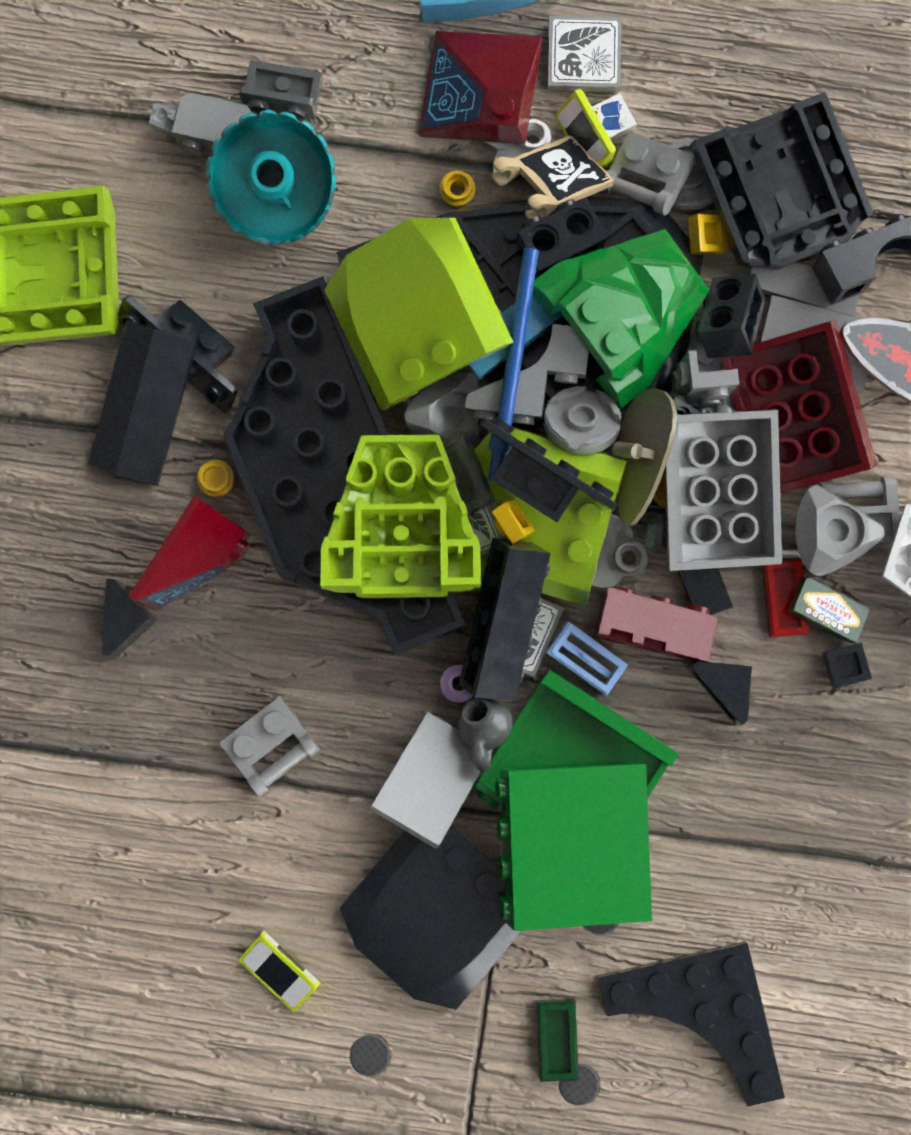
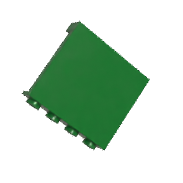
(572, 729)
(574, 846)

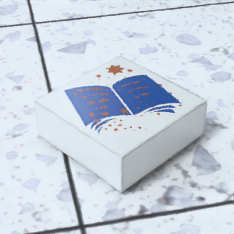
(615, 116)

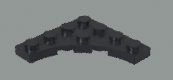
(713, 996)

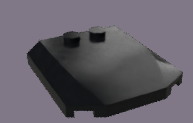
(783, 184)
(431, 917)

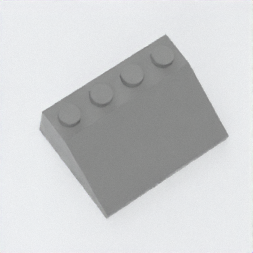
(724, 491)

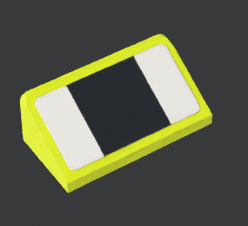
(581, 122)
(279, 971)

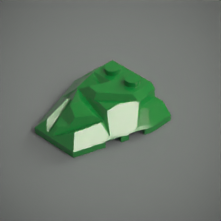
(625, 307)

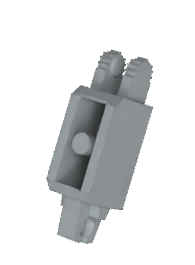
(196, 120)

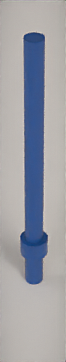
(514, 354)

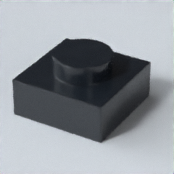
(847, 665)

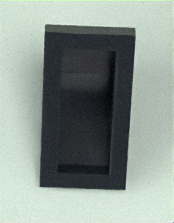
(123, 619)
(727, 685)

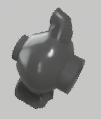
(484, 727)

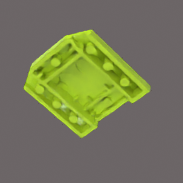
(58, 266)
(415, 307)
(581, 530)

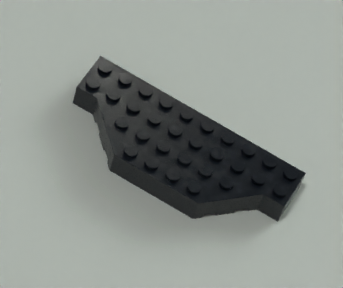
(296, 447)

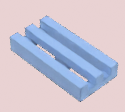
(561, 640)

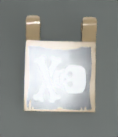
(556, 172)

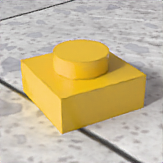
(707, 235)
(512, 522)

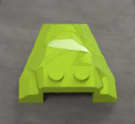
(400, 524)

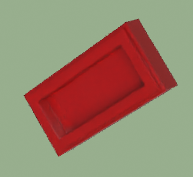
(779, 588)

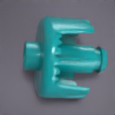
(271, 177)

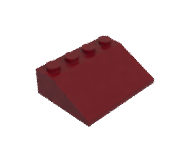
(816, 402)

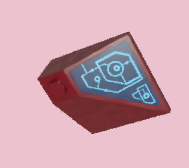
(480, 87)
(192, 553)

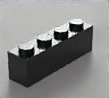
(504, 619)

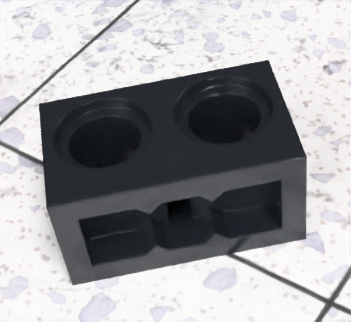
(564, 243)
(731, 316)

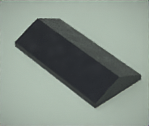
(142, 403)

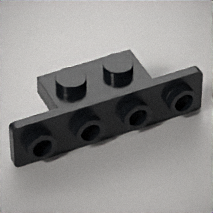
(209, 353)
(539, 480)

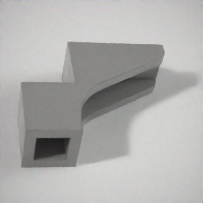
(564, 358)

